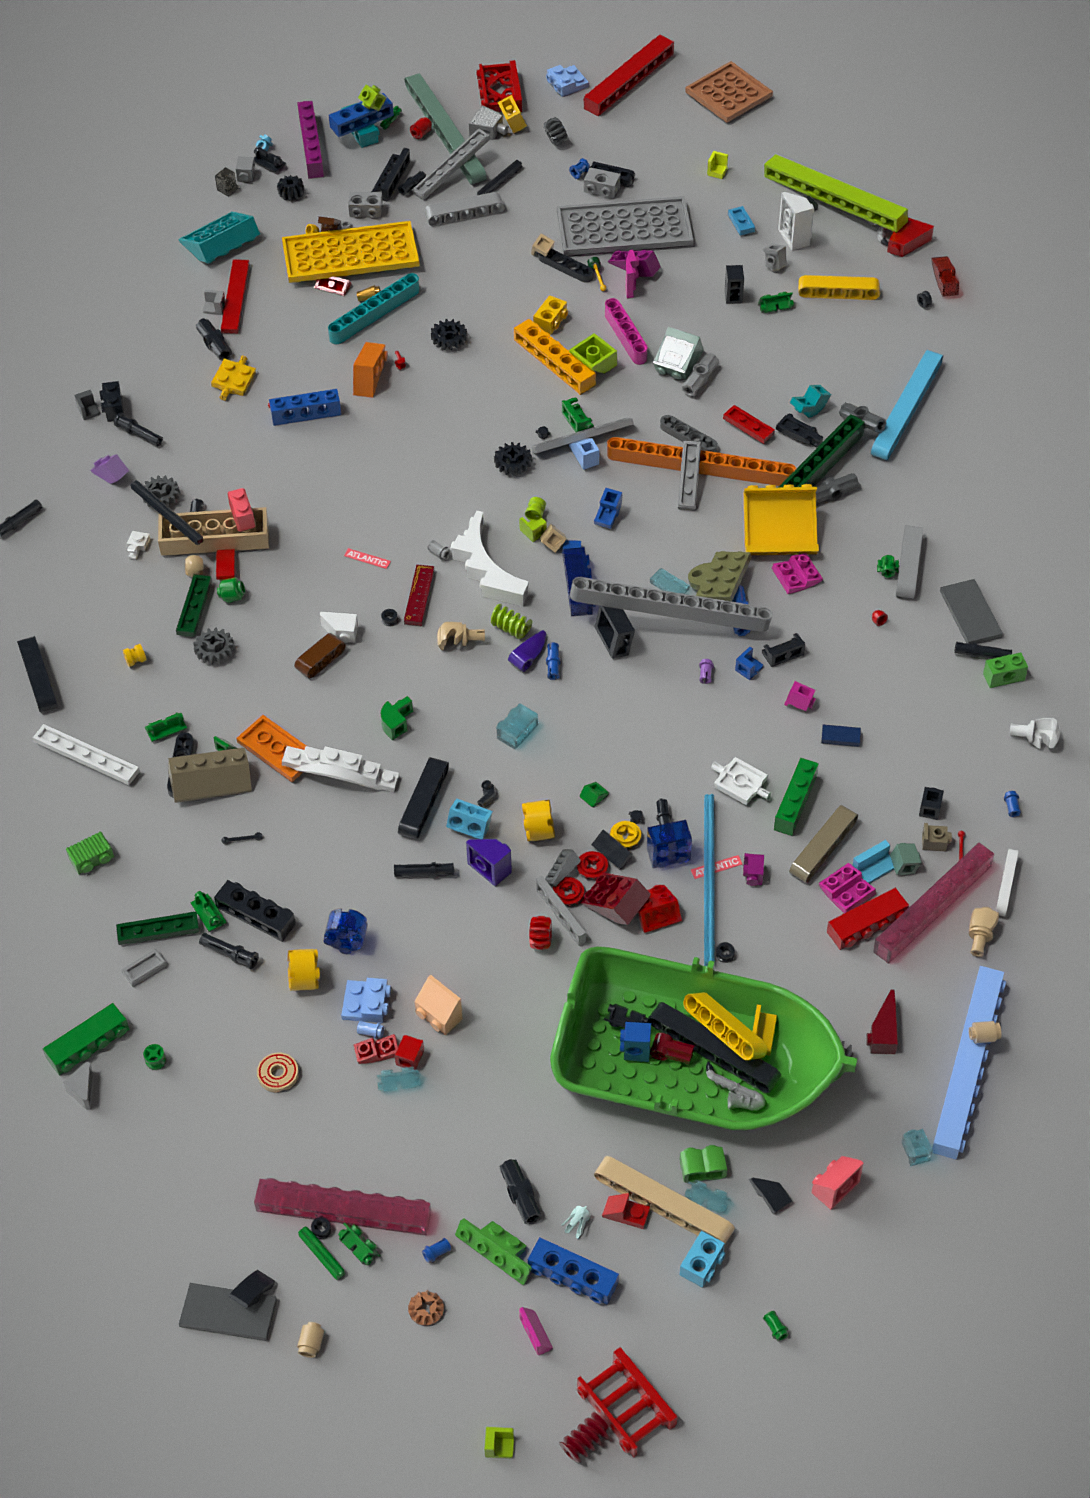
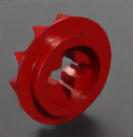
(594, 858)
(565, 885)

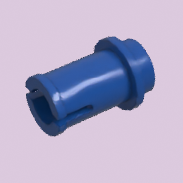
(1011, 799)
(436, 1250)

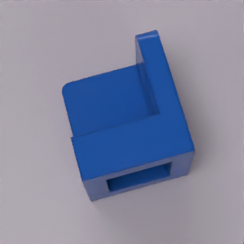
(747, 665)

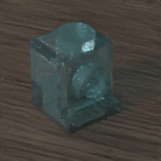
(923, 1149)

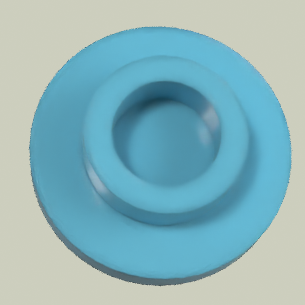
(266, 141)

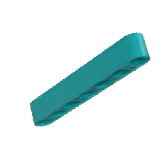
(373, 308)

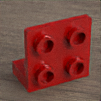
(659, 909)

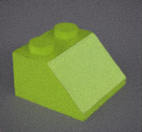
(595, 354)

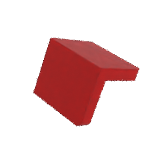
(409, 1052)

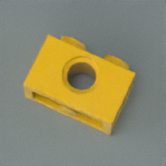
(512, 114)

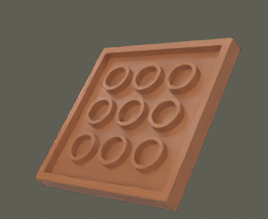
(729, 91)

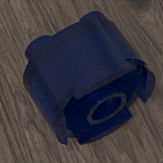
(345, 930)

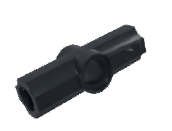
(213, 339)
(520, 1191)

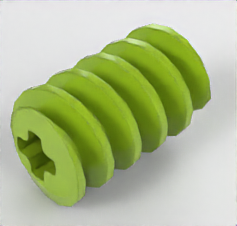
(509, 622)

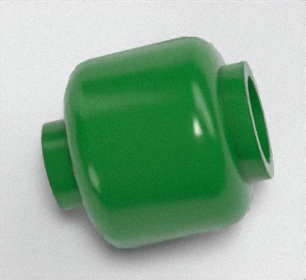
(231, 590)

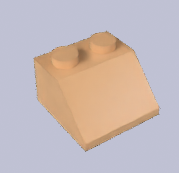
(438, 1006)

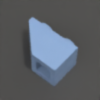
(585, 452)

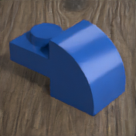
(609, 508)

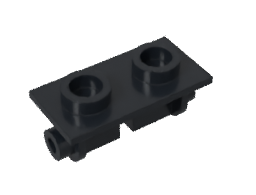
(268, 160)
(618, 1018)

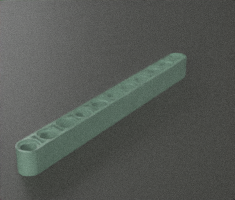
(443, 125)

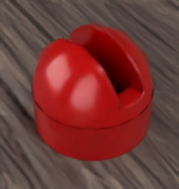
(879, 617)

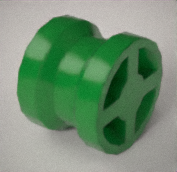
(154, 1051)

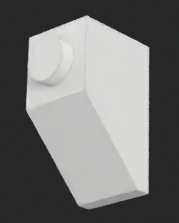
(341, 625)

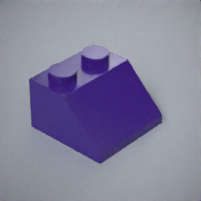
(489, 859)

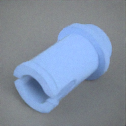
(370, 1029)

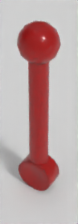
(961, 834)

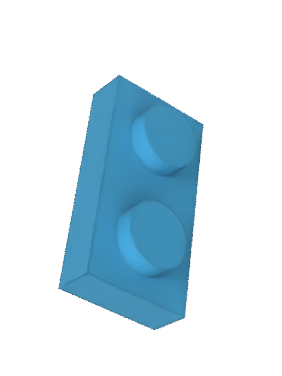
(741, 220)

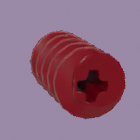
(585, 1437)

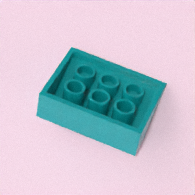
(220, 236)

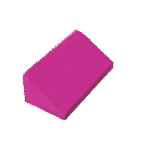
(535, 1330)

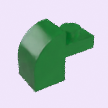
(393, 717)

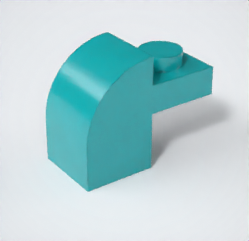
(812, 402)

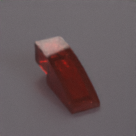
(945, 276)

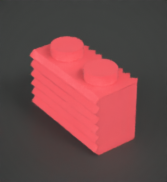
(241, 509)

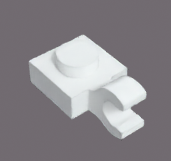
(137, 542)

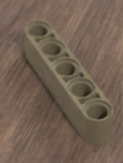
(823, 843)

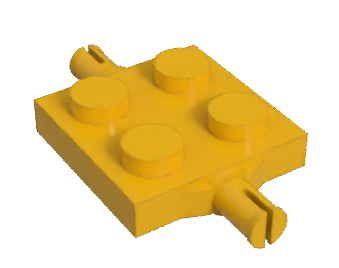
(233, 377)

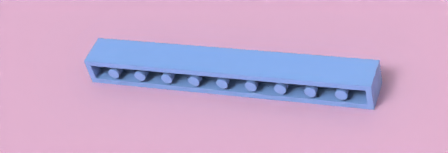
(967, 1065)

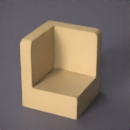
(542, 245)
(553, 538)

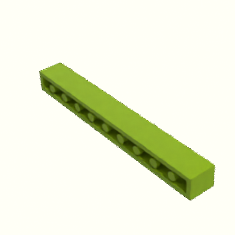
(836, 193)

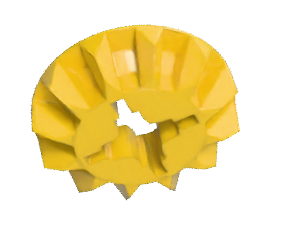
(633, 831)

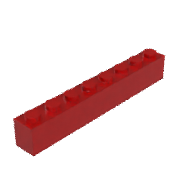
(628, 75)

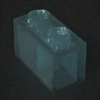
(517, 726)

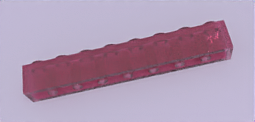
(933, 903)
(343, 1206)

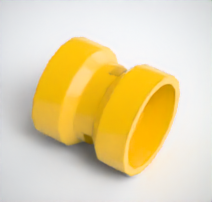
(134, 655)

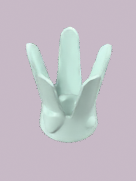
(579, 1214)

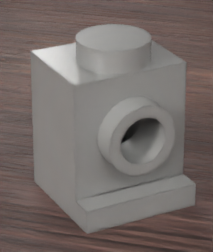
(775, 256)

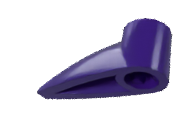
(527, 651)

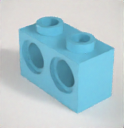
(469, 819)
(699, 1258)

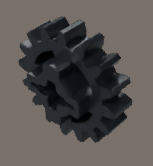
(448, 334)
(504, 461)

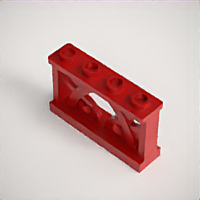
(502, 71)

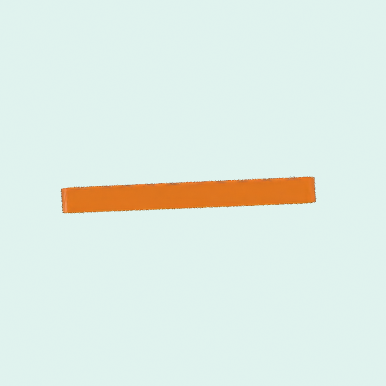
(710, 462)

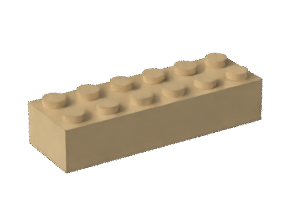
(218, 533)

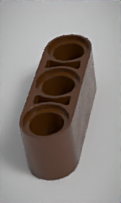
(319, 655)

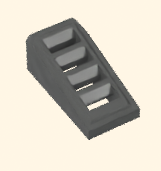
(562, 866)

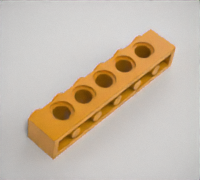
(554, 356)

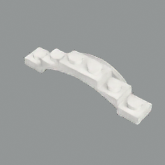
(341, 766)

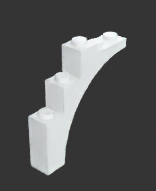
(493, 580)

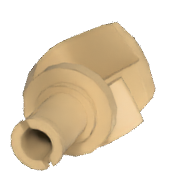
(459, 631)
(980, 928)

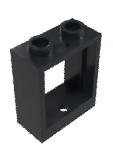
(614, 631)

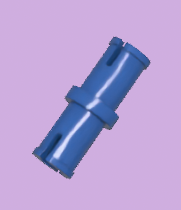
(553, 661)

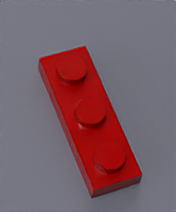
(748, 424)

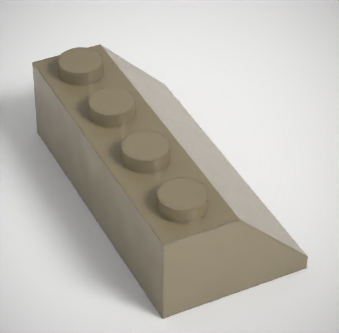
(209, 775)

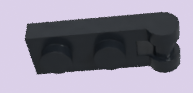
(626, 175)

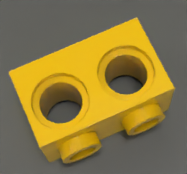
(551, 314)

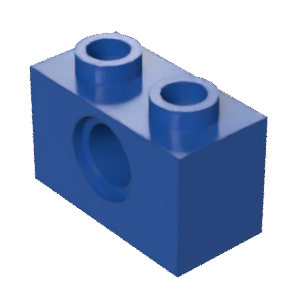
(636, 1041)

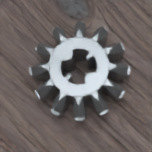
(555, 131)

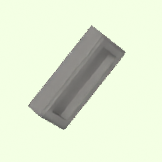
(144, 967)

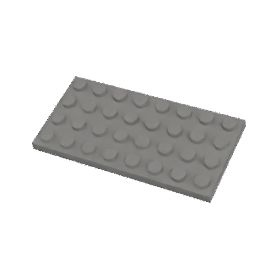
(624, 225)

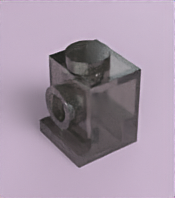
(226, 182)

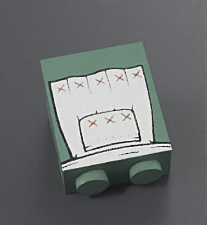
(678, 353)

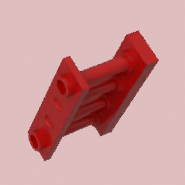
(635, 1381)

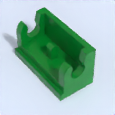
(575, 415)

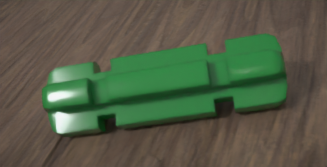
(387, 122)

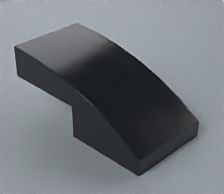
(251, 1288)

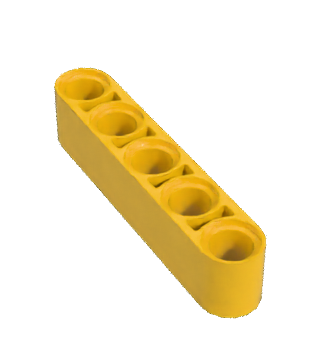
(839, 287)
(725, 1026)

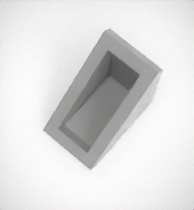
(80, 1085)

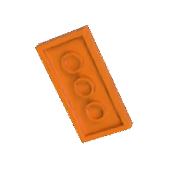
(269, 744)

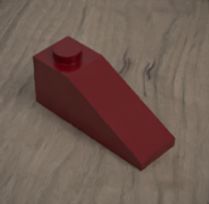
(883, 1030)

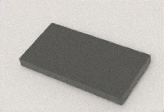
(971, 612)
(213, 1311)

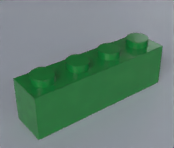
(796, 796)
(86, 1039)

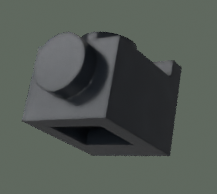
(931, 803)

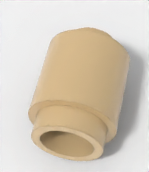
(985, 1032)
(310, 1340)

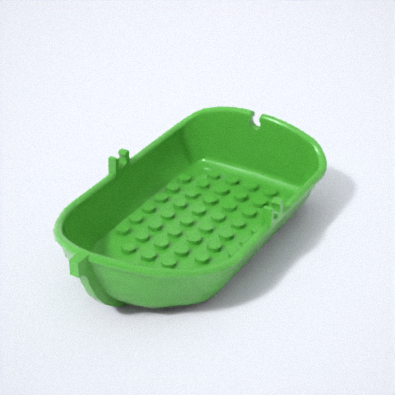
(590, 1061)

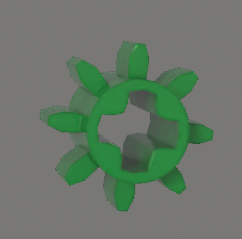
(888, 566)

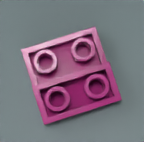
(631, 273)
(797, 573)
(847, 888)

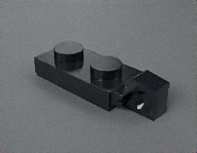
(799, 431)

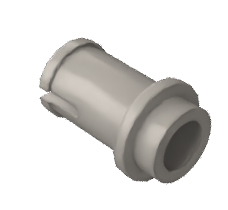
(442, 551)

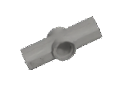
(700, 374)

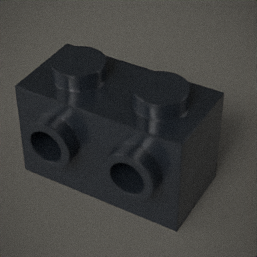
(112, 399)

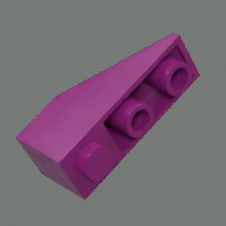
(647, 262)

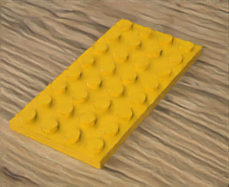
(350, 251)

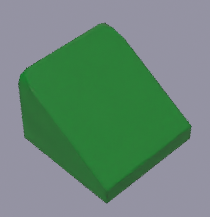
(222, 744)
(593, 793)

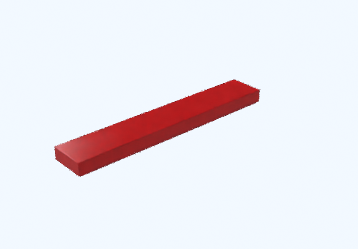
(235, 296)

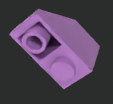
(109, 468)

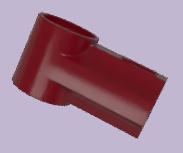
(666, 1048)

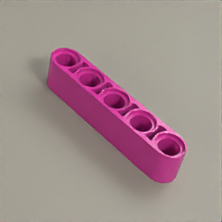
(626, 331)

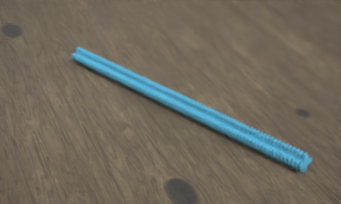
(709, 879)

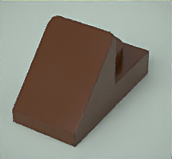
(328, 224)

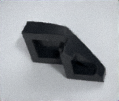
(772, 1193)

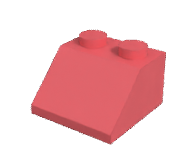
(837, 1180)

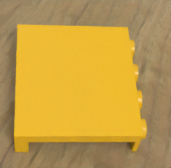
(780, 520)

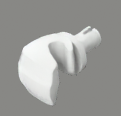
(1038, 731)

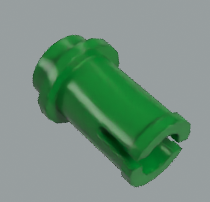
(778, 1329)

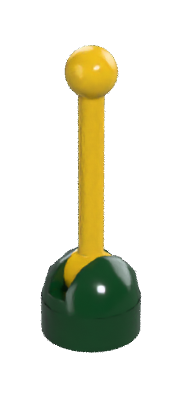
(596, 267)

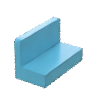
(874, 862)

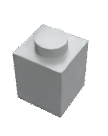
(245, 169)

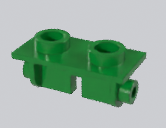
(768, 302)
(169, 726)
(207, 911)
(365, 1248)

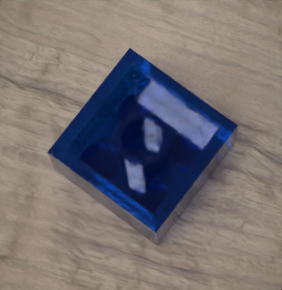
(669, 844)

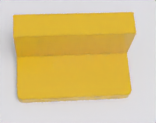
(764, 1027)

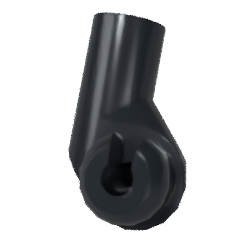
(196, 505)
(488, 792)

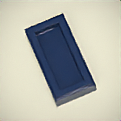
(840, 735)

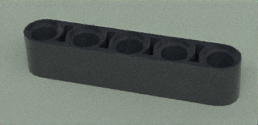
(37, 674)
(423, 798)

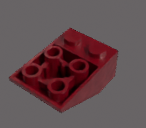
(616, 897)

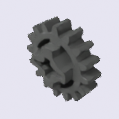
(164, 489)
(213, 645)

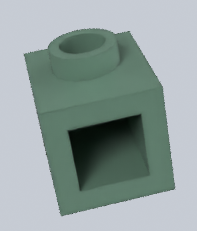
(905, 858)

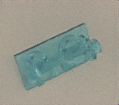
(390, 1079)
(715, 1199)

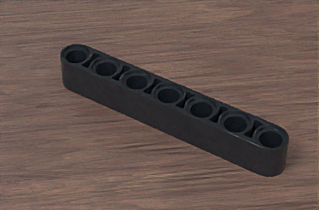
(688, 1031)

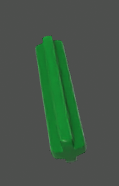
(321, 1253)

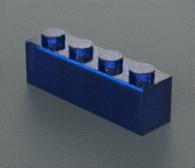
(575, 566)

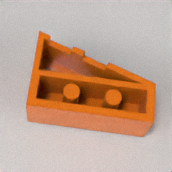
(368, 369)

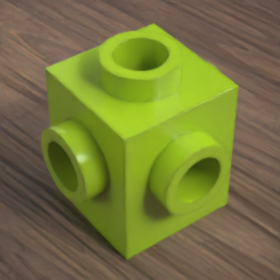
(372, 97)

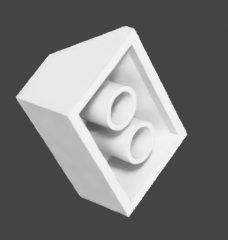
(795, 220)

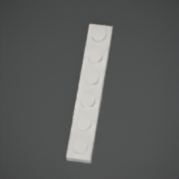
(86, 754)

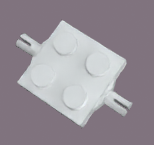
(740, 780)

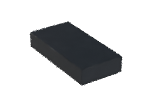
(612, 849)

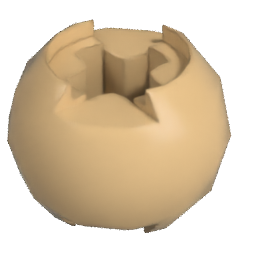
(193, 565)

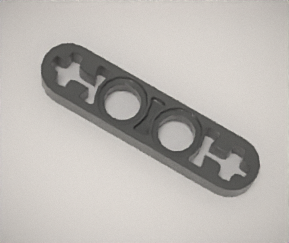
(671, 425)

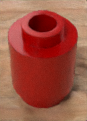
(420, 127)

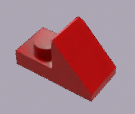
(624, 1211)

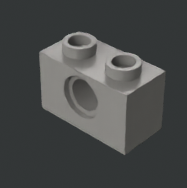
(602, 182)

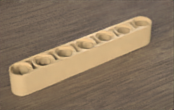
(662, 1200)

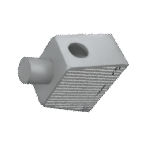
(489, 122)

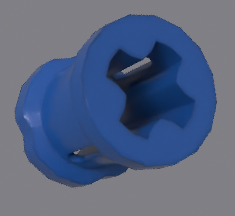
(578, 169)

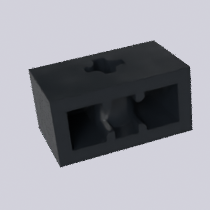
(734, 284)

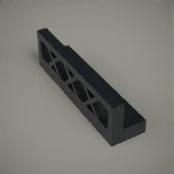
(396, 173)

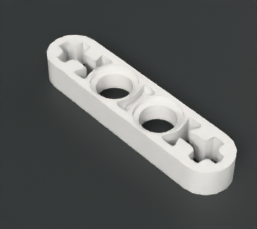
(1006, 883)

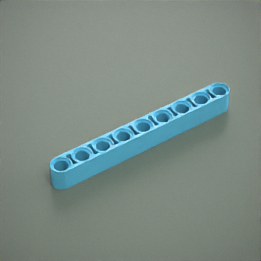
(907, 405)

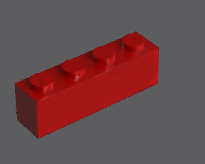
(867, 919)

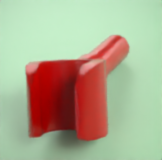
(400, 362)

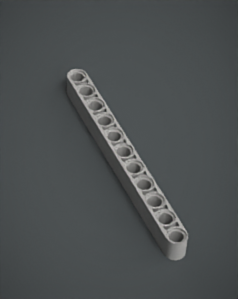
(671, 604)

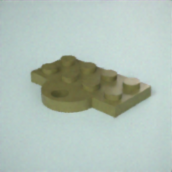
(721, 576)

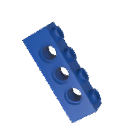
(358, 117)
(305, 407)
(586, 1270)

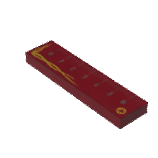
(419, 595)

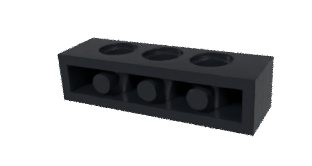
(278, 927)

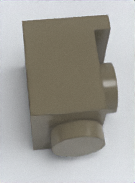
(935, 837)

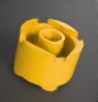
(538, 820)
(303, 969)

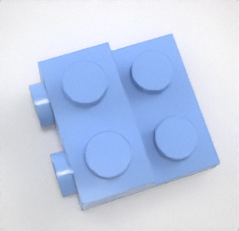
(566, 79)
(366, 1000)

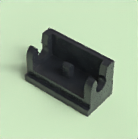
(785, 651)

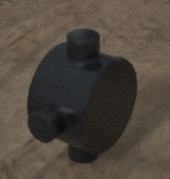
(543, 432)
(636, 816)

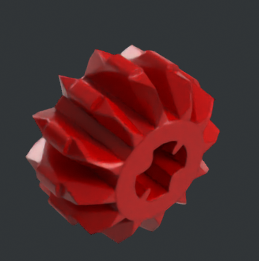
(540, 933)

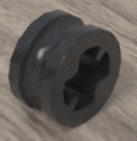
(924, 299)
(387, 621)
(725, 946)
(324, 1222)

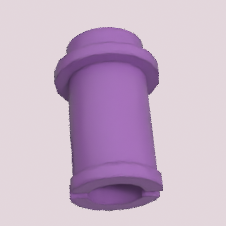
(706, 668)

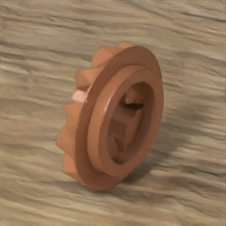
(421, 1316)

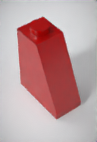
(910, 237)

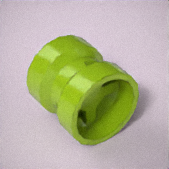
(535, 508)

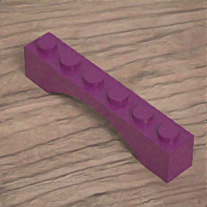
(310, 139)

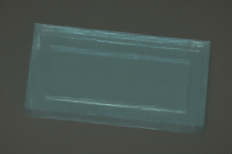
(669, 582)

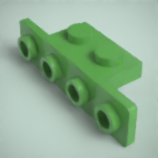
(497, 1247)

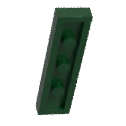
(193, 605)
(157, 928)

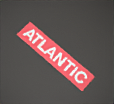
(367, 558)
(719, 866)

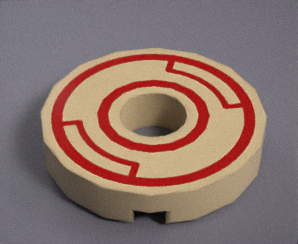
(277, 1061)

